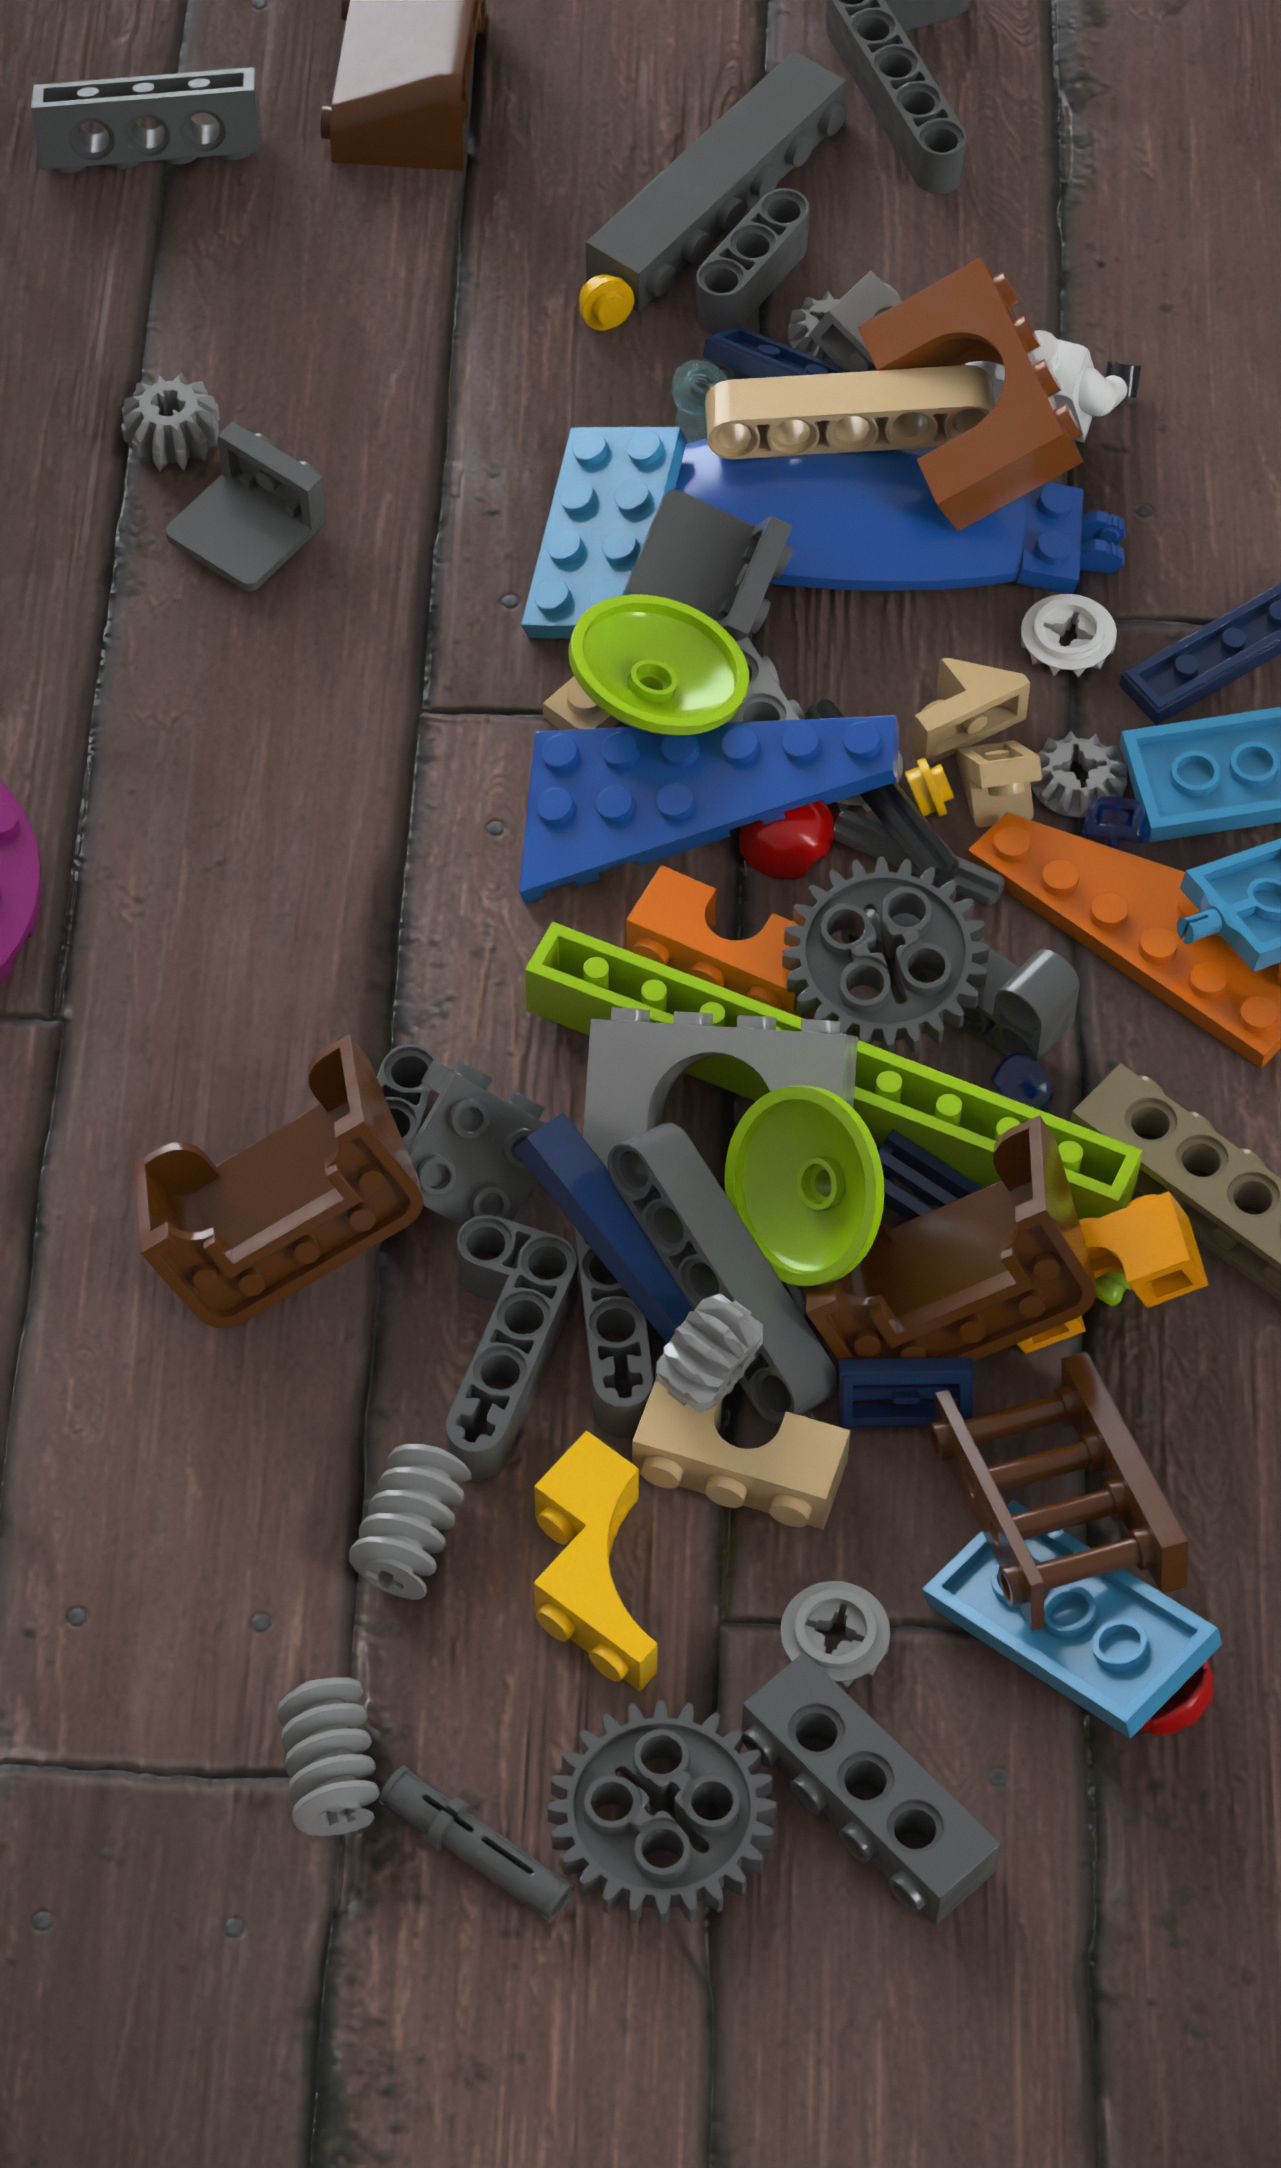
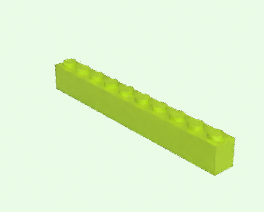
(954, 1120)

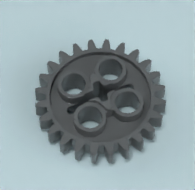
(940, 942)
(616, 1850)

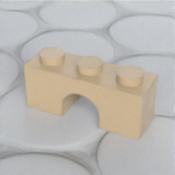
(787, 1477)

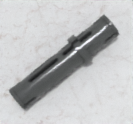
(474, 1842)

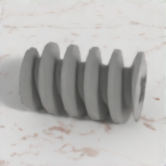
(407, 1519)
(327, 1756)

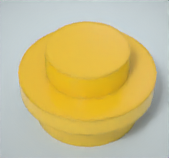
(605, 302)
(929, 788)

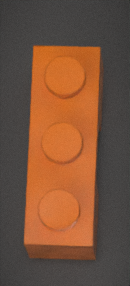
(675, 928)

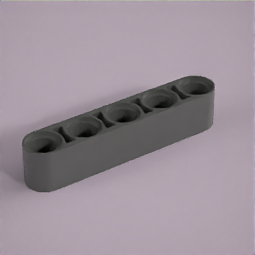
(714, 1254)

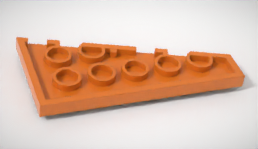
(1129, 917)

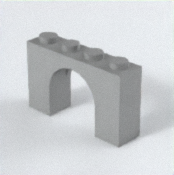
(639, 1061)

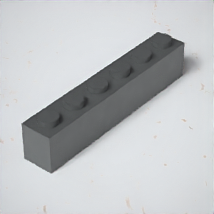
(719, 178)

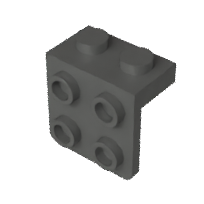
(252, 512)
(711, 561)
(469, 1145)

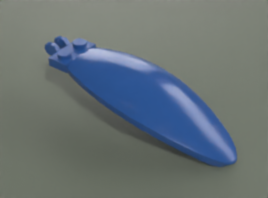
(877, 527)

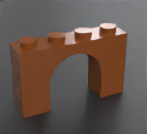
(1024, 435)

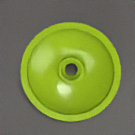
(658, 665)
(806, 1183)

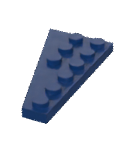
(648, 796)

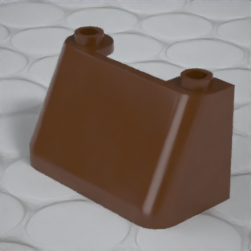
(403, 83)
(284, 1206)
(970, 1270)

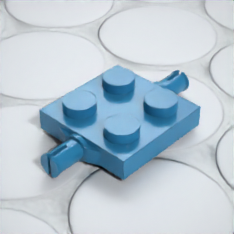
(1238, 902)

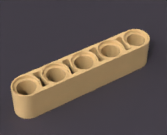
(845, 411)

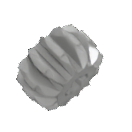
(170, 422)
(709, 1352)

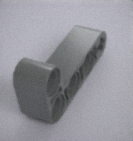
(1018, 1007)
(608, 1312)
(502, 1353)

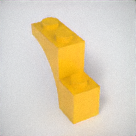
(575, 1597)

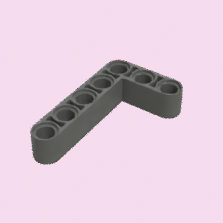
(898, 84)

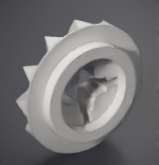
(1049, 621)

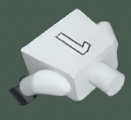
(1082, 386)

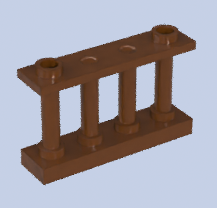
(1102, 1447)

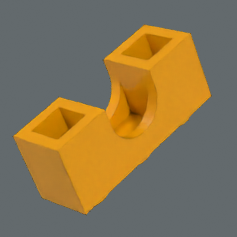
(1148, 1244)

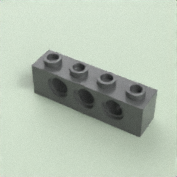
(168, 98)
(809, 1703)

